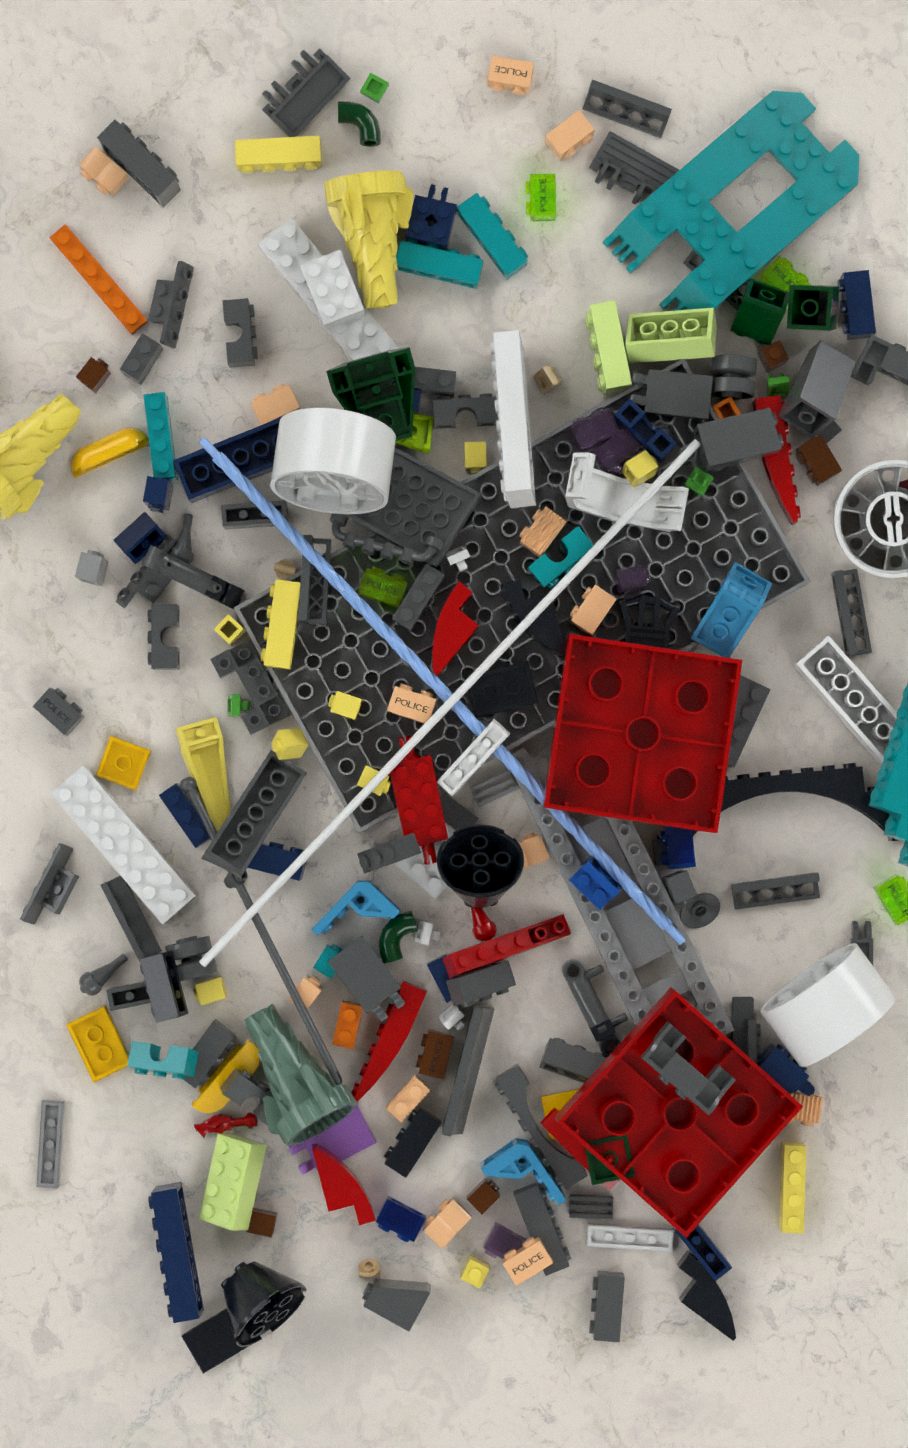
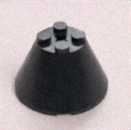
(480, 864)
(259, 1301)

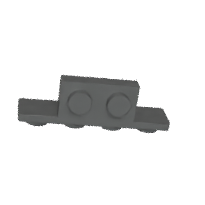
(170, 302)
(146, 581)
(53, 886)
(745, 1027)

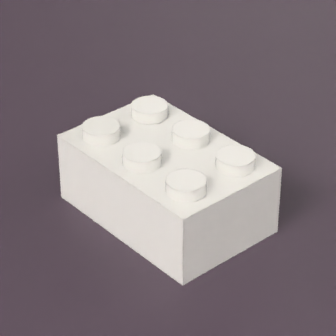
(332, 289)

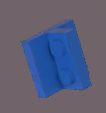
(595, 883)

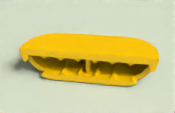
(107, 450)
(211, 1097)

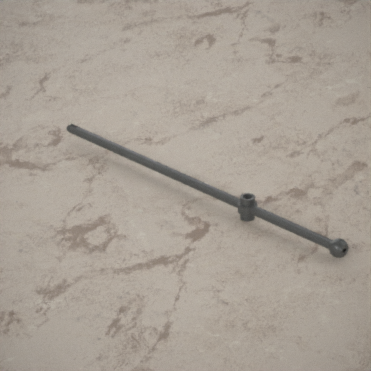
(189, 786)

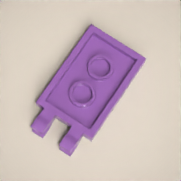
(342, 1140)

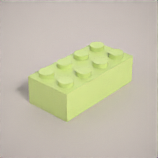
(671, 335)
(609, 348)
(232, 1182)

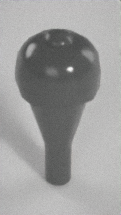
(182, 547)
(93, 981)

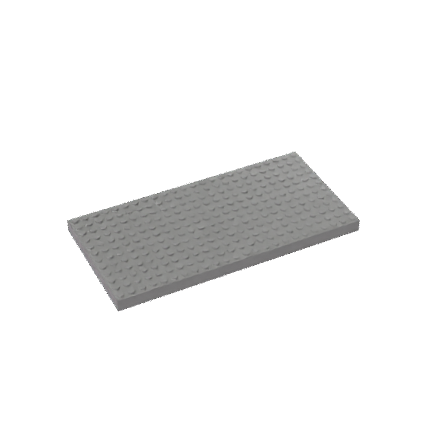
(352, 658)

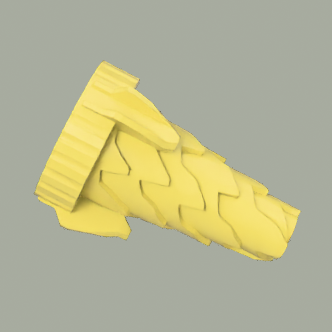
(367, 214)
(26, 450)

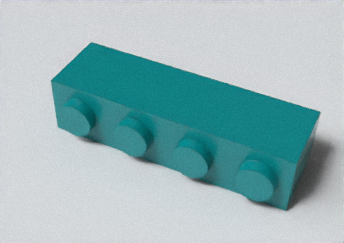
(492, 236)
(439, 264)
(160, 436)

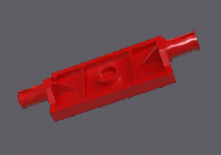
(419, 801)

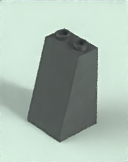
(818, 389)
(737, 439)

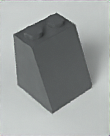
(396, 1300)

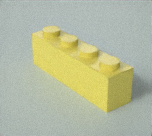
(278, 153)
(282, 625)
(792, 1187)

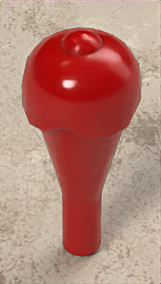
(483, 927)

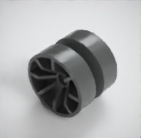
(734, 376)
(190, 952)

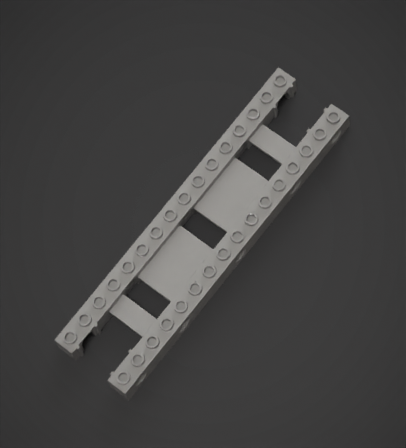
(626, 932)

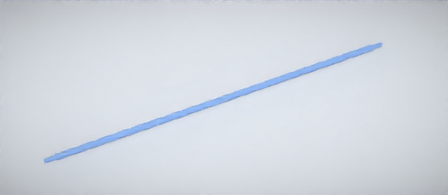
(438, 686)

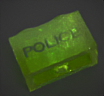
(542, 197)
(782, 275)
(383, 587)
(894, 897)

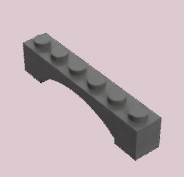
(566, 1168)

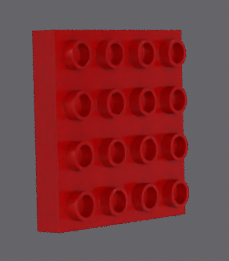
(642, 733)
(677, 1150)

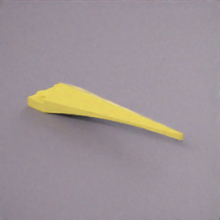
(205, 759)

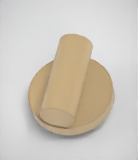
(284, 569)
(369, 1269)

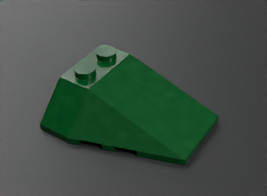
(378, 388)

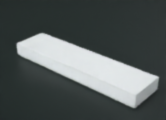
(473, 757)
(629, 1237)

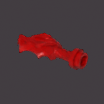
(221, 1123)

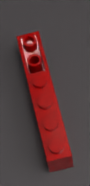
(778, 465)
(506, 946)
(391, 1037)

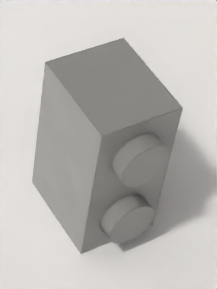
(91, 568)

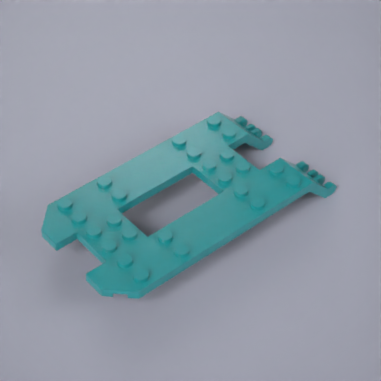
(685, 199)

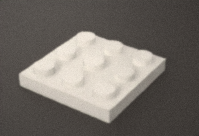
(426, 875)

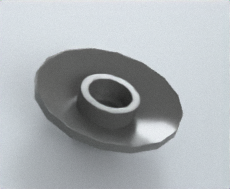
(700, 911)

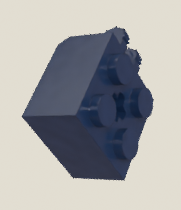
(429, 209)
(784, 1071)

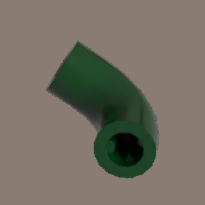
(362, 118)
(393, 933)

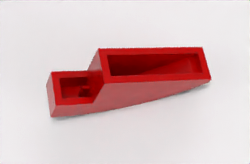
(452, 628)
(573, 1146)
(341, 1185)

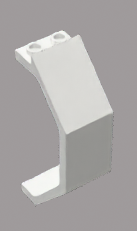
(612, 496)

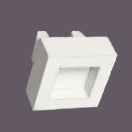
(457, 556)
(425, 933)
(452, 1017)

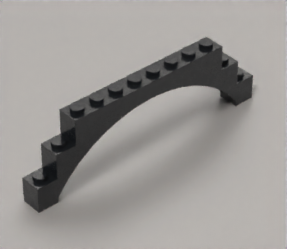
(842, 785)

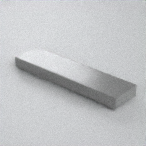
(50, 1143)

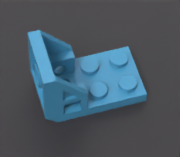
(732, 610)
(375, 905)
(506, 1164)

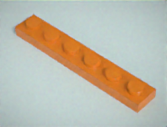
(98, 279)

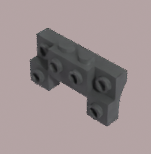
(884, 358)
(257, 683)
(674, 1069)

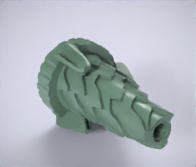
(303, 1093)

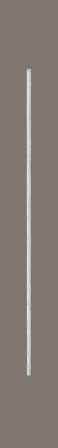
(450, 702)

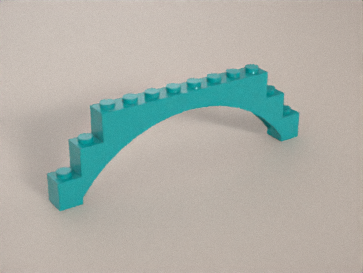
(892, 781)

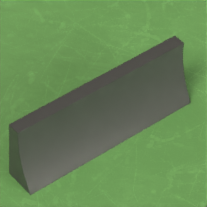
(254, 815)
(467, 1070)

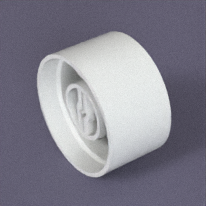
(333, 461)
(865, 507)
(828, 1005)

